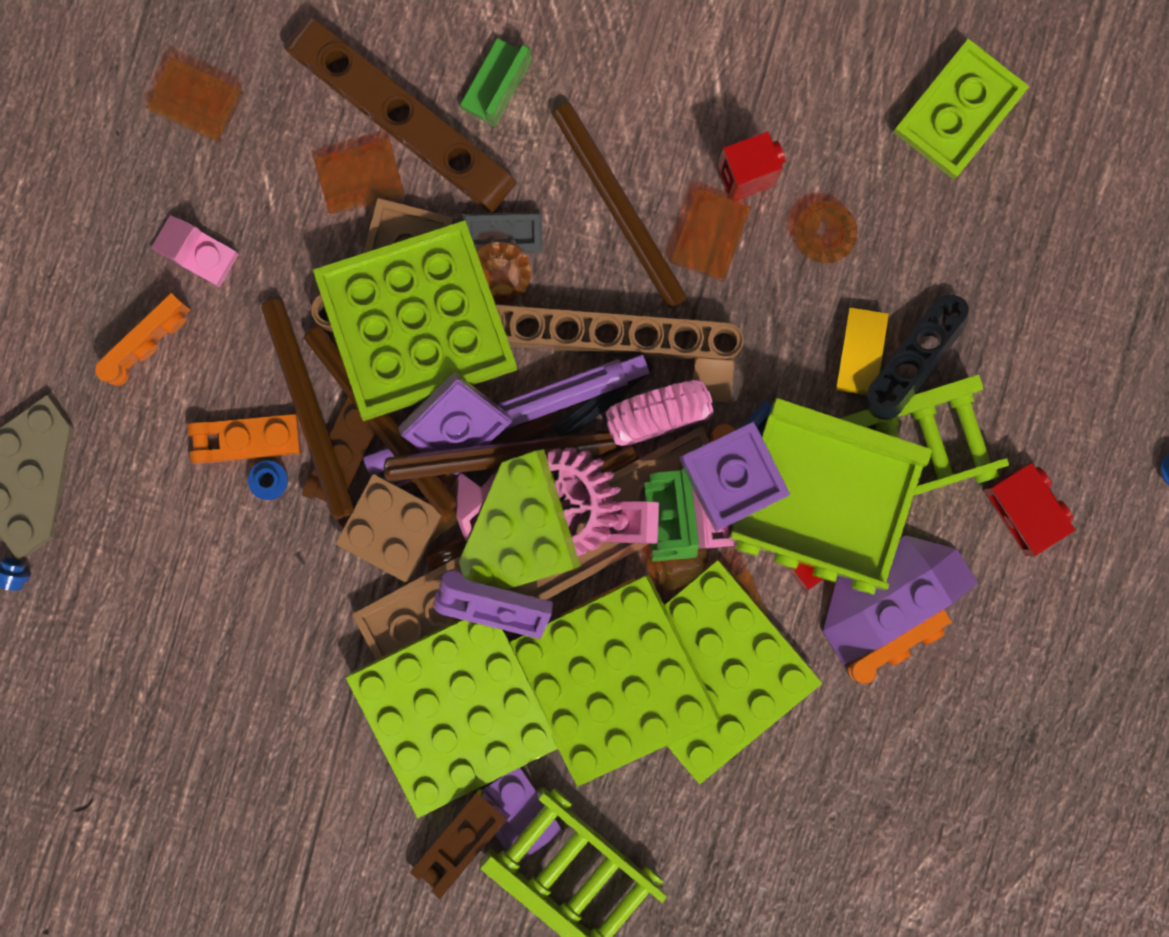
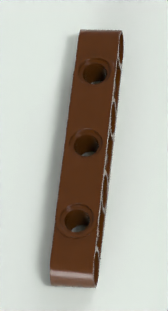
(379, 96)

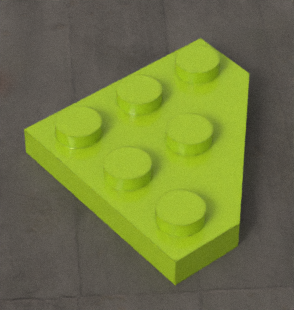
(520, 528)

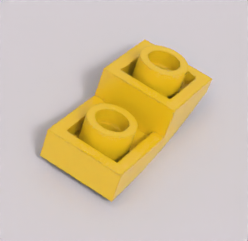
(862, 350)

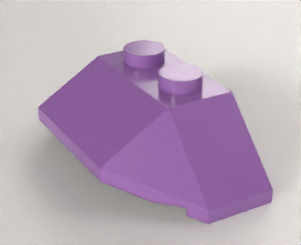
(922, 583)

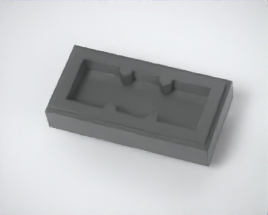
(518, 229)

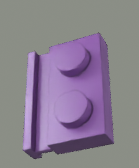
(519, 799)

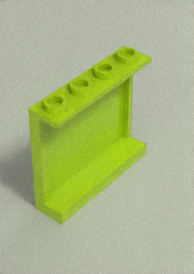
(844, 498)

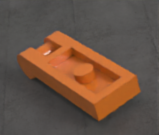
(142, 340)
(246, 439)
(864, 668)

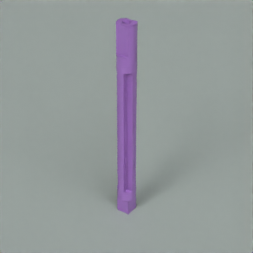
(552, 397)

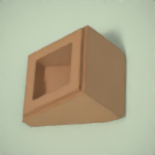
(716, 375)

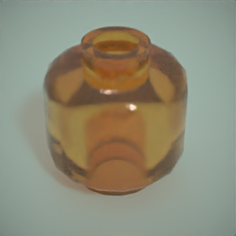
(678, 572)

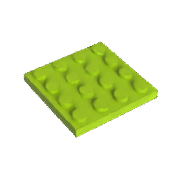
(414, 319)
(743, 664)
(615, 681)
(452, 712)

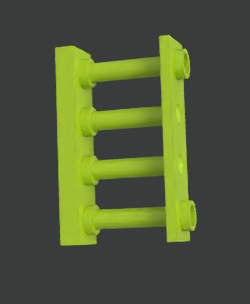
(923, 409)
(534, 892)

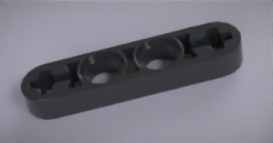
(923, 359)

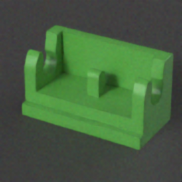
(676, 515)

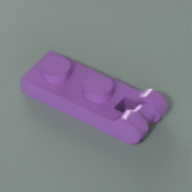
(491, 606)

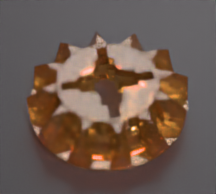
(836, 218)
(519, 269)

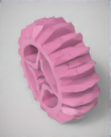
(659, 412)
(574, 470)

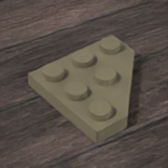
(32, 475)

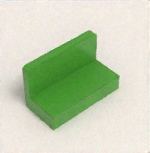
(496, 81)

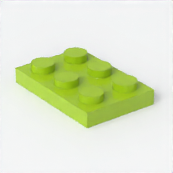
(961, 109)

